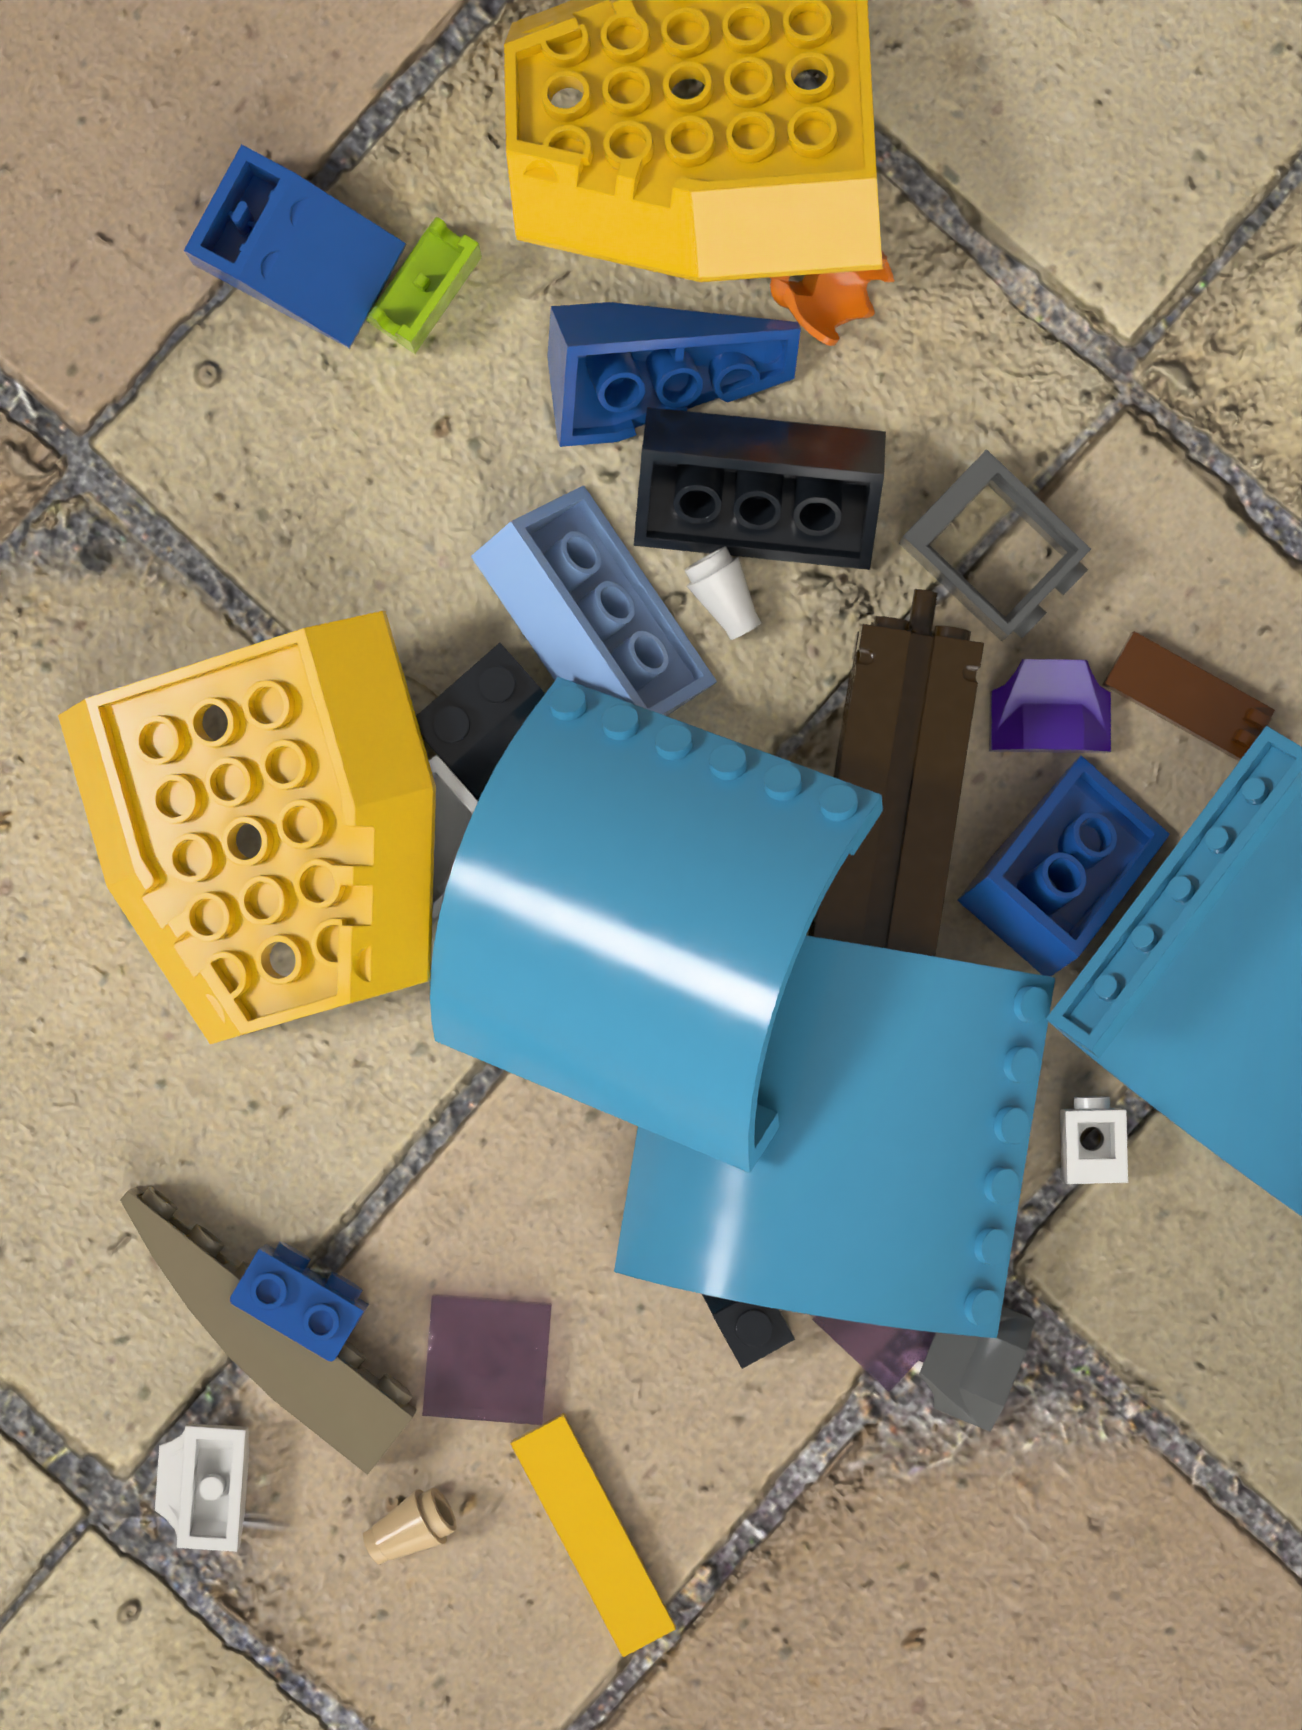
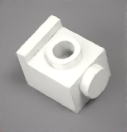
(1109, 1159)

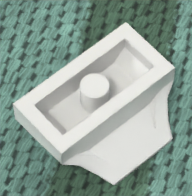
(204, 1486)

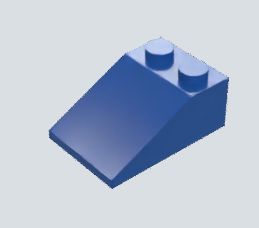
(1064, 868)

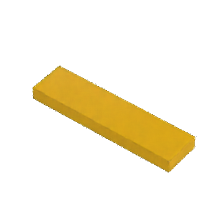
(593, 1535)

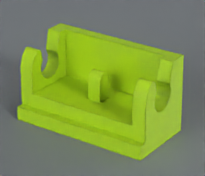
(425, 285)

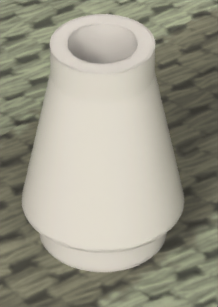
(723, 591)

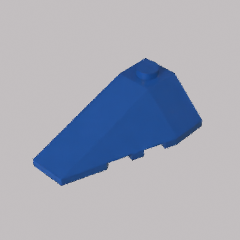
(626, 357)

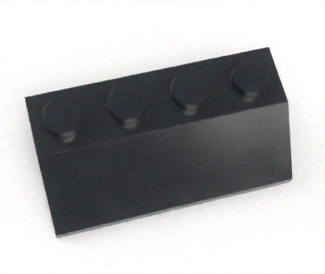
(759, 488)

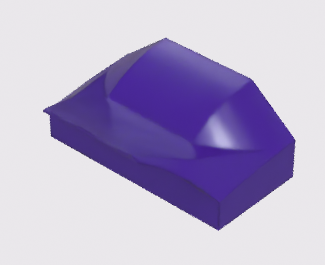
(1050, 709)

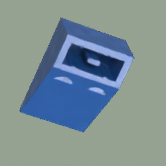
(293, 247)

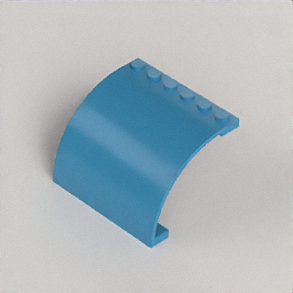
(638, 914)
(1204, 977)
(893, 1155)

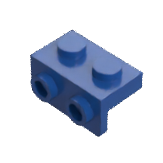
(299, 1301)

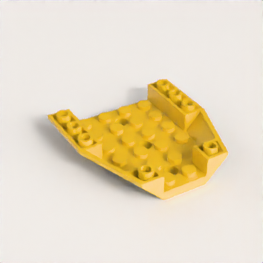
(706, 185)
(330, 777)

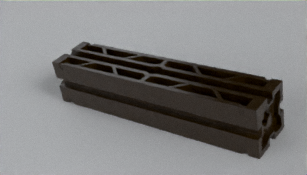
(909, 742)

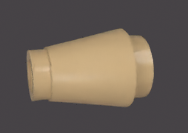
(410, 1527)

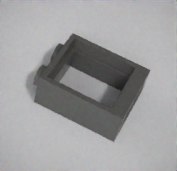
(945, 510)

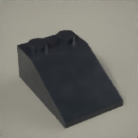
(480, 717)

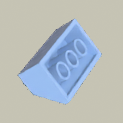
(591, 606)

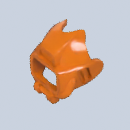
(829, 299)

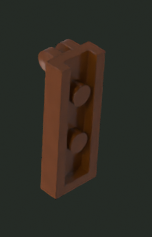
(1187, 696)

